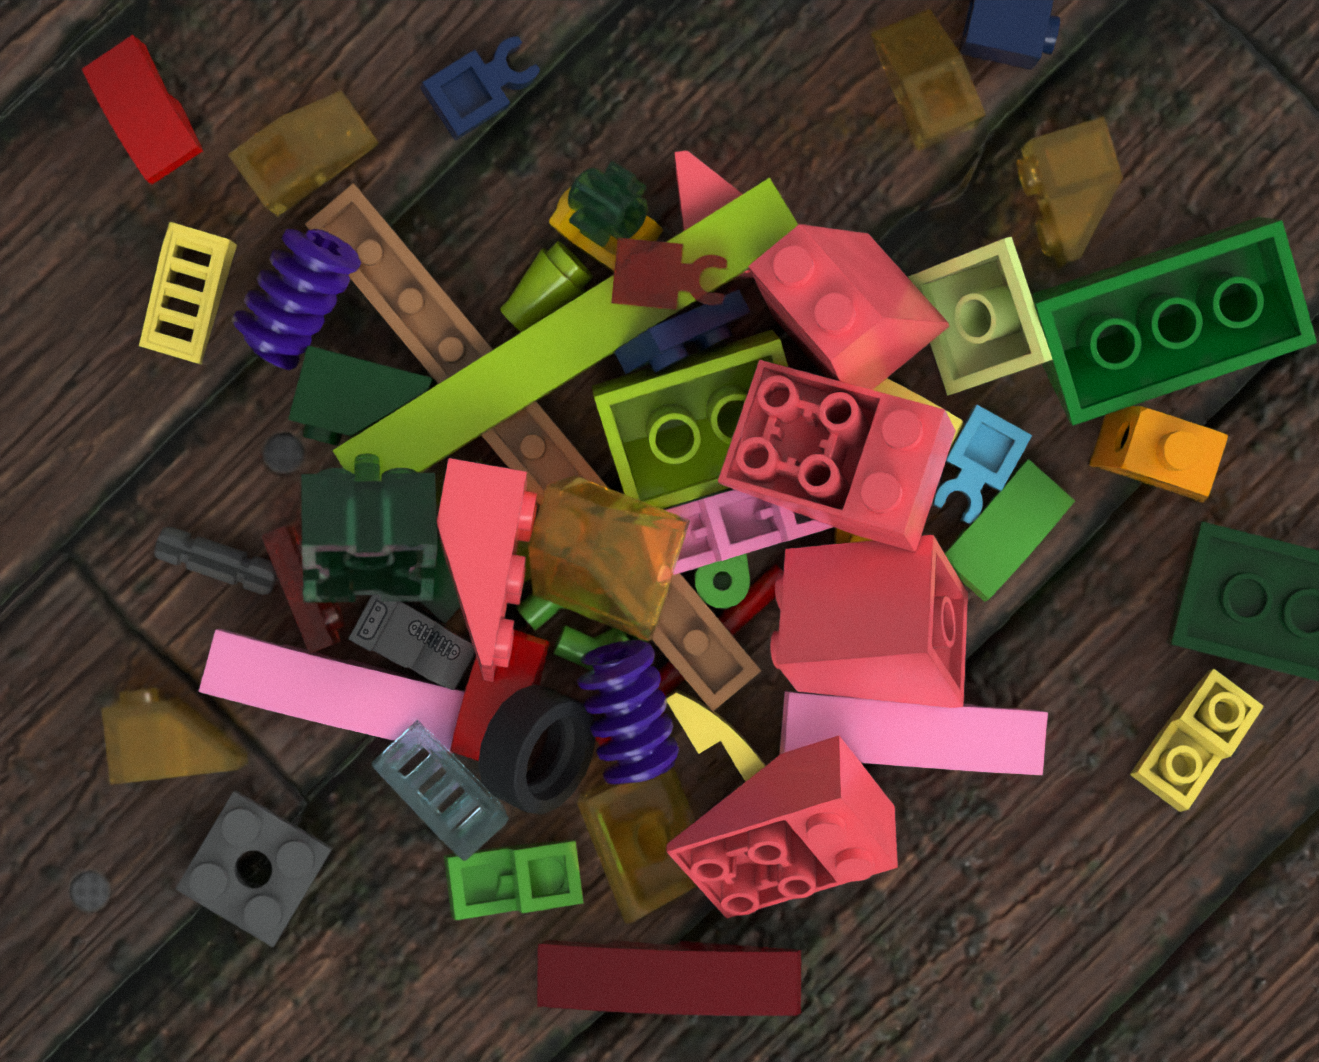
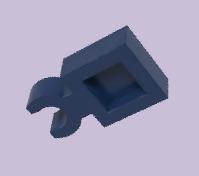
(472, 92)

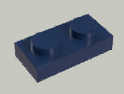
(667, 342)

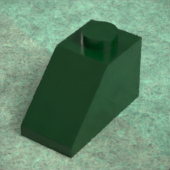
(349, 394)

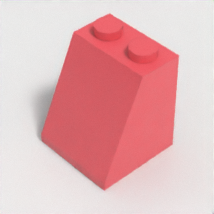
(845, 303)
(872, 623)

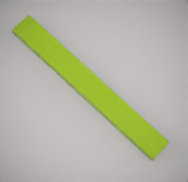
(561, 345)

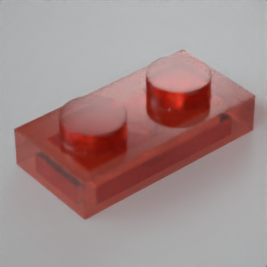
(315, 620)

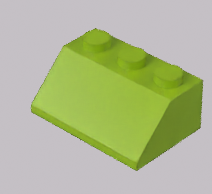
(677, 424)

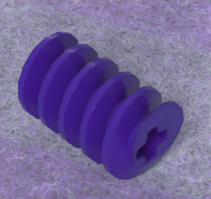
(296, 296)
(631, 710)

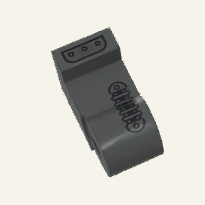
(414, 640)

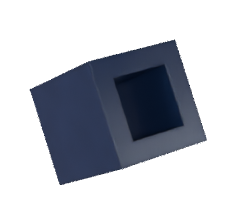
(1010, 31)

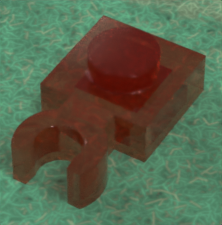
(654, 275)

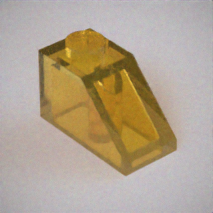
(163, 739)

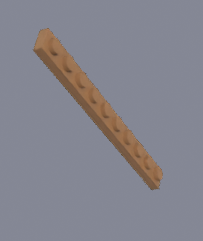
(528, 440)

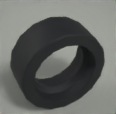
(511, 740)

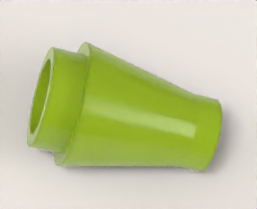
(547, 286)

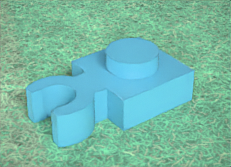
(984, 455)

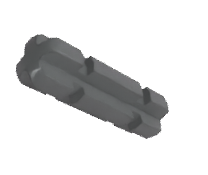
(215, 560)

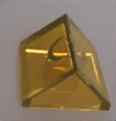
(631, 836)

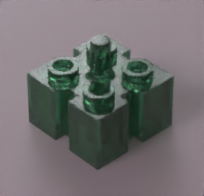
(368, 533)

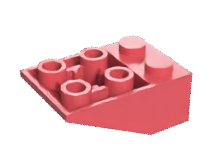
(839, 453)
(479, 528)
(791, 832)

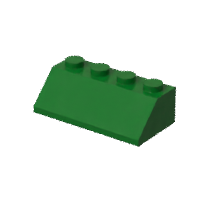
(1173, 319)

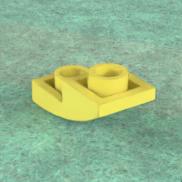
(1196, 740)

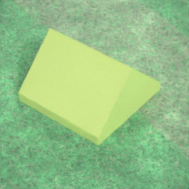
(988, 314)

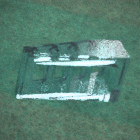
(474, 830)

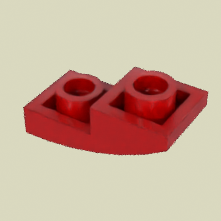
(142, 110)
(485, 697)

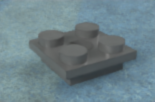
(216, 876)

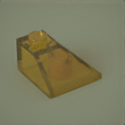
(604, 554)

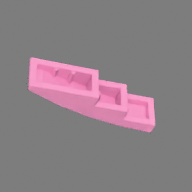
(734, 526)
(327, 688)
(919, 734)

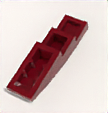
(669, 978)

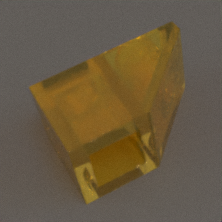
(928, 79)
(302, 151)
(1073, 181)

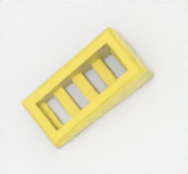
(169, 263)

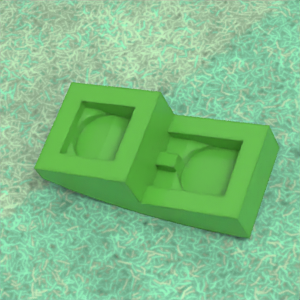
(1007, 530)
(514, 879)

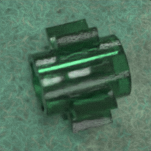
(607, 203)

